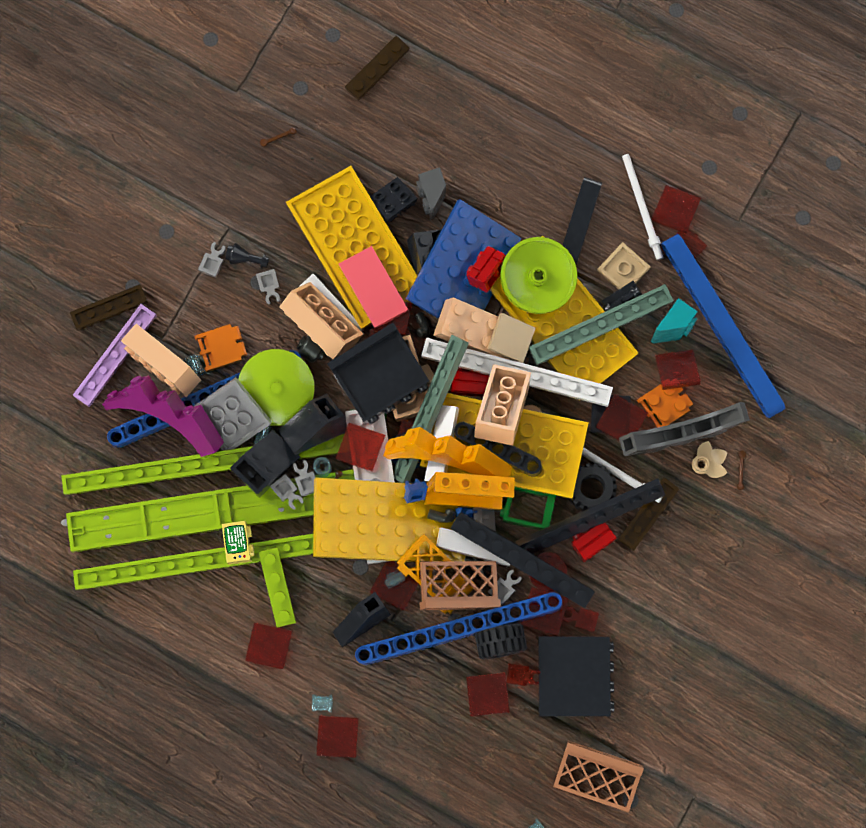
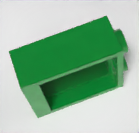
(547, 512)

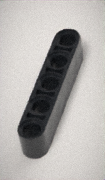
(581, 217)
(508, 450)

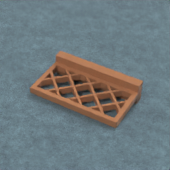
(459, 603)
(604, 759)

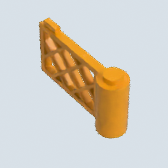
(450, 591)

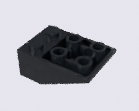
(420, 247)
(313, 425)
(264, 463)

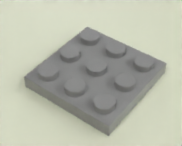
(234, 414)

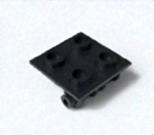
(393, 199)

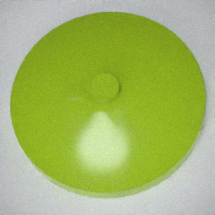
(538, 275)
(278, 383)

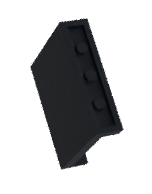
(379, 374)
(575, 676)

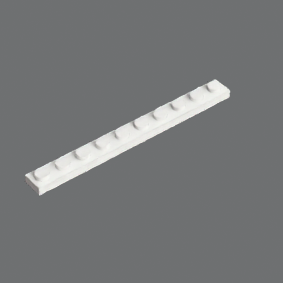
(540, 377)

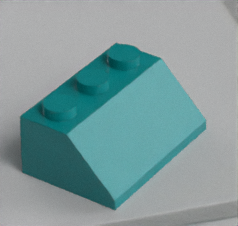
(676, 323)

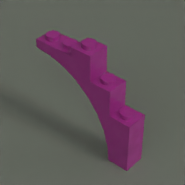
(167, 406)

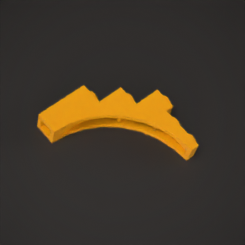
(448, 451)

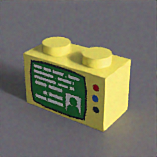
(237, 543)

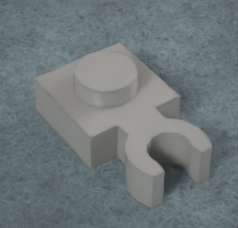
(212, 262)
(268, 282)
(305, 481)
(285, 490)
(505, 587)

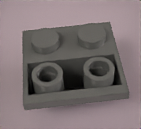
(432, 189)

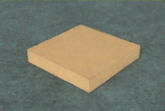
(623, 267)
(511, 338)

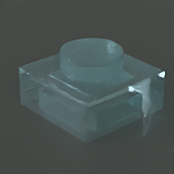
(393, 579)

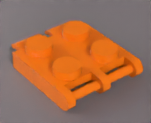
(221, 347)
(666, 405)

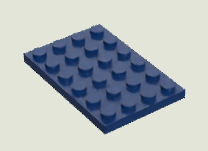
(455, 250)

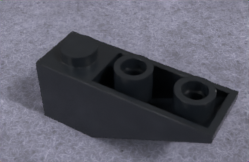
(361, 619)

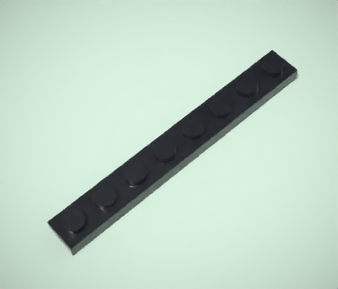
(592, 517)
(522, 559)

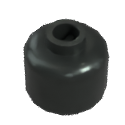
(309, 349)

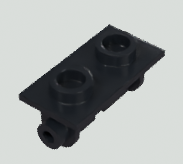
(622, 295)

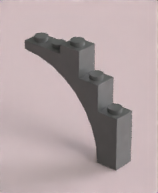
(684, 432)

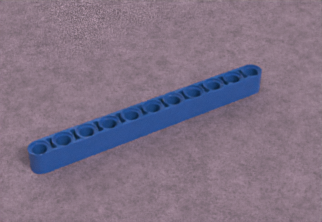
(723, 326)
(142, 421)
(448, 627)

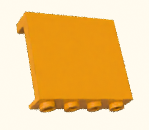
(468, 490)

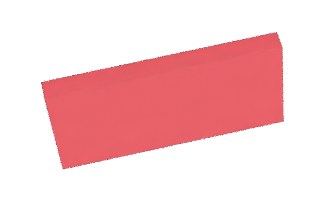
(373, 287)

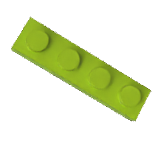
(277, 587)

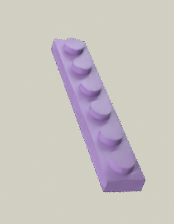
(112, 358)

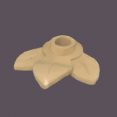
(712, 460)

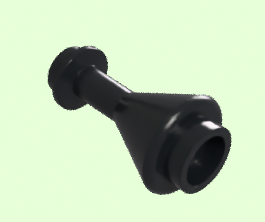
(237, 254)

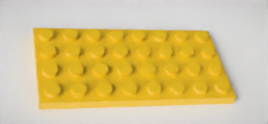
(341, 223)
(590, 361)
(550, 438)
(372, 521)

